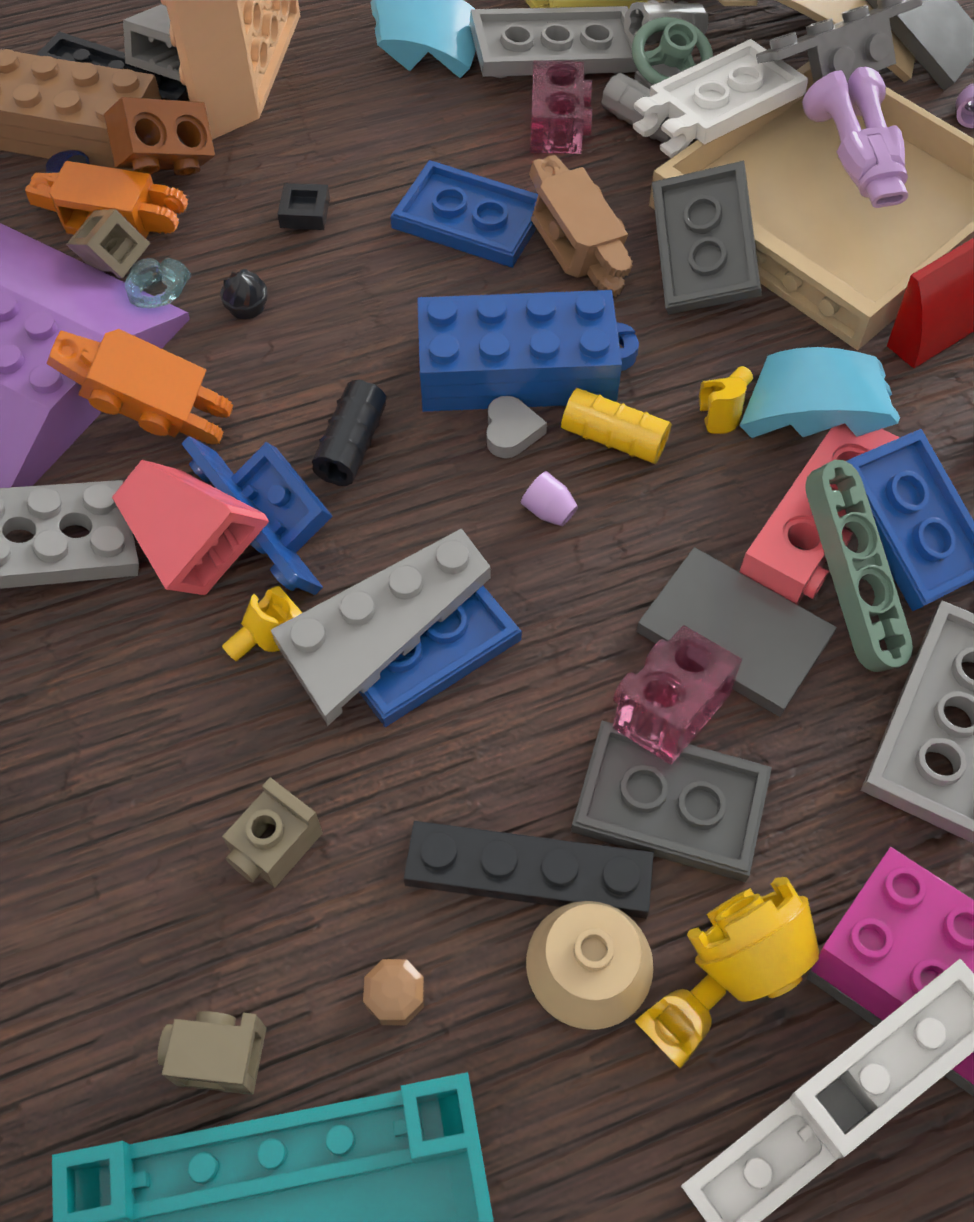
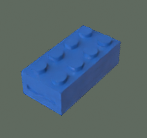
(520, 348)

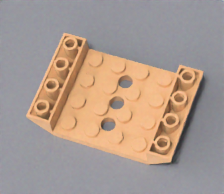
(231, 54)

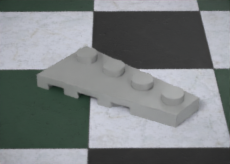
(362, 630)

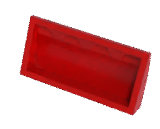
(936, 307)

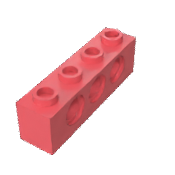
(773, 554)

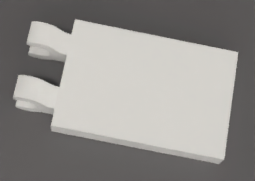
(717, 97)

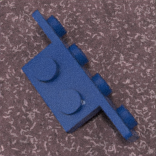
(278, 492)

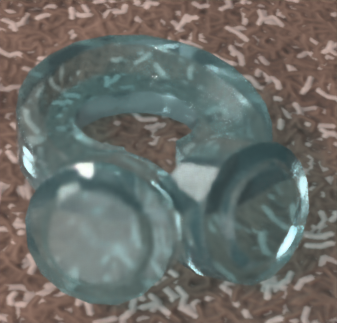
(150, 272)

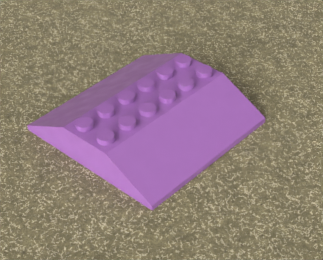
(38, 298)

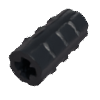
(349, 433)

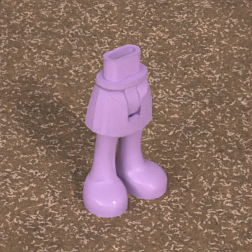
(869, 155)

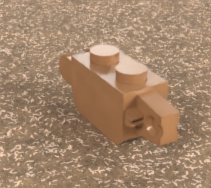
(579, 224)

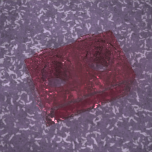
(559, 106)
(675, 693)

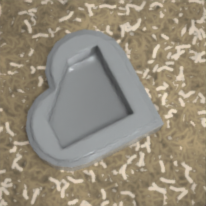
(512, 427)

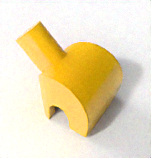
(724, 400)
(259, 620)
(682, 1019)

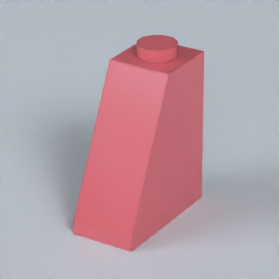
(185, 525)

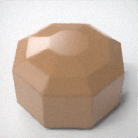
(394, 992)

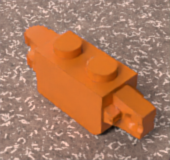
(88, 187)
(140, 383)

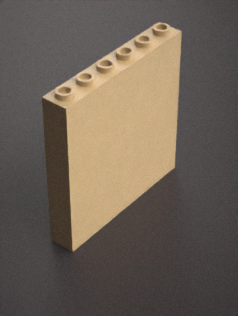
(815, 231)

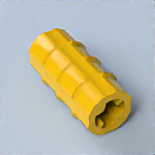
(616, 425)

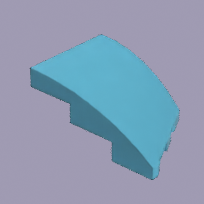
(416, 27)
(820, 391)

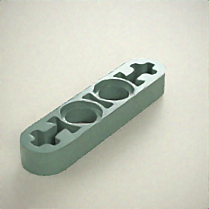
(867, 563)

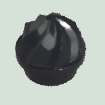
(244, 294)

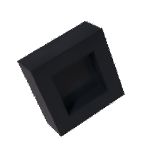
(303, 206)

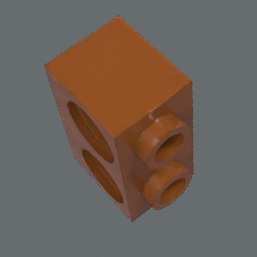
(159, 125)

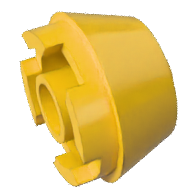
(758, 942)

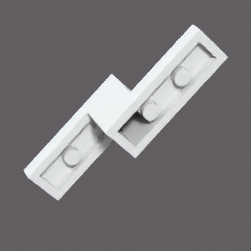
(841, 1103)

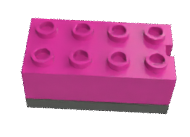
(896, 942)

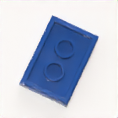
(467, 213)
(918, 518)
(444, 656)

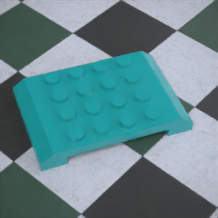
(345, 1161)

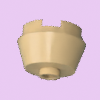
(589, 965)

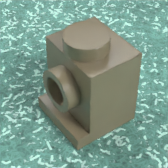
(108, 242)
(274, 856)
(213, 1052)

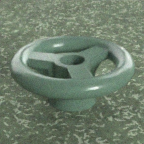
(674, 48)

